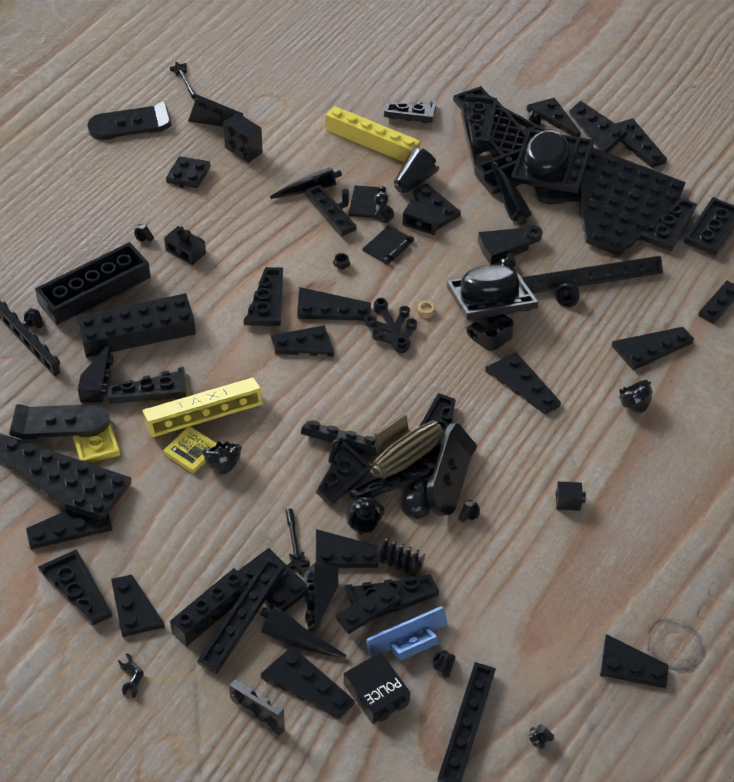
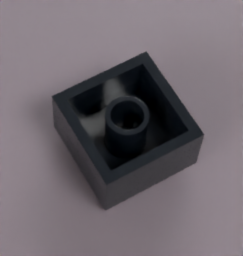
(243, 137)

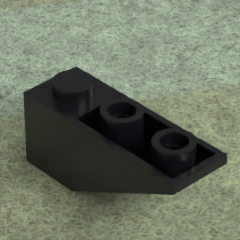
(94, 378)
(321, 587)

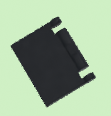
(363, 201)
(388, 244)

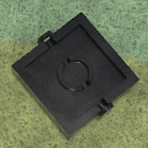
(188, 171)

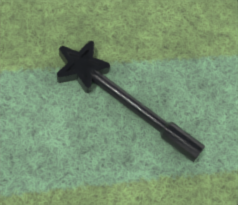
(181, 69)
(297, 559)

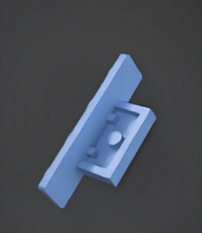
(409, 636)

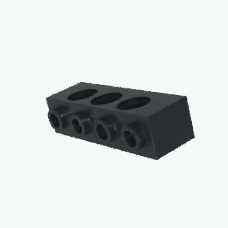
(208, 607)

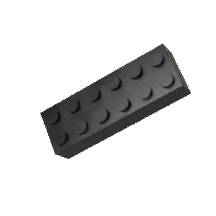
(93, 283)
(136, 324)

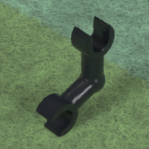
(137, 675)

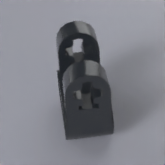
(495, 334)

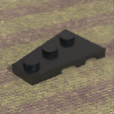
(415, 112)
(439, 206)
(308, 340)
(343, 474)
(344, 551)
(631, 664)

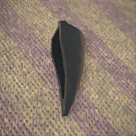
(324, 177)
(513, 201)
(288, 630)

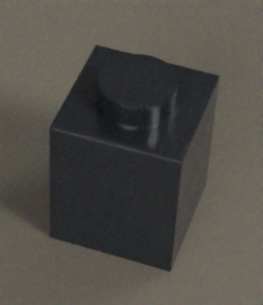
(569, 496)

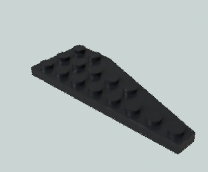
(70, 481)

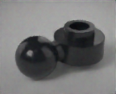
(384, 212)

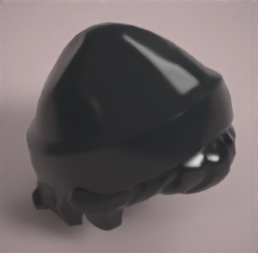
(636, 396)
(222, 456)
(364, 515)

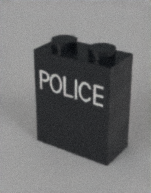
(377, 688)

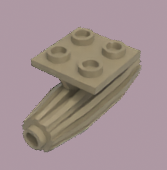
(400, 447)

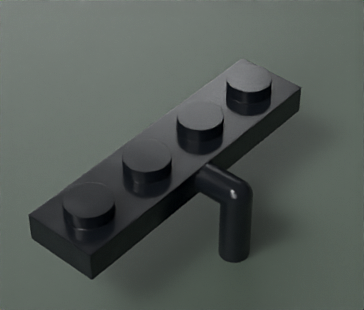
(331, 210)
(337, 437)

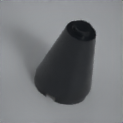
(415, 170)

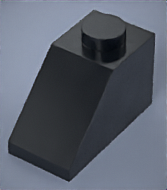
(419, 217)

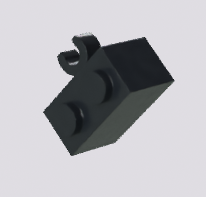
(185, 245)

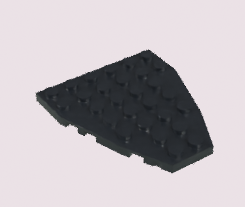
(622, 200)

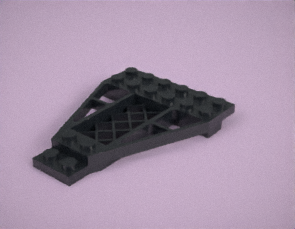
(503, 158)

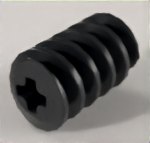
(400, 558)

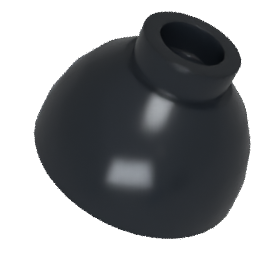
(567, 295)

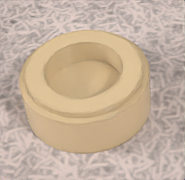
(426, 309)

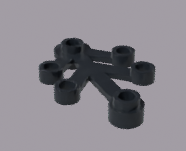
(400, 343)

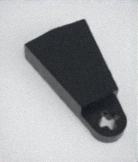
(499, 243)

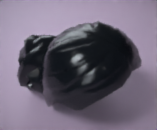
(415, 501)

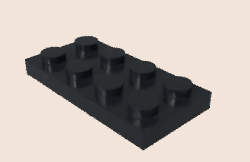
(712, 227)

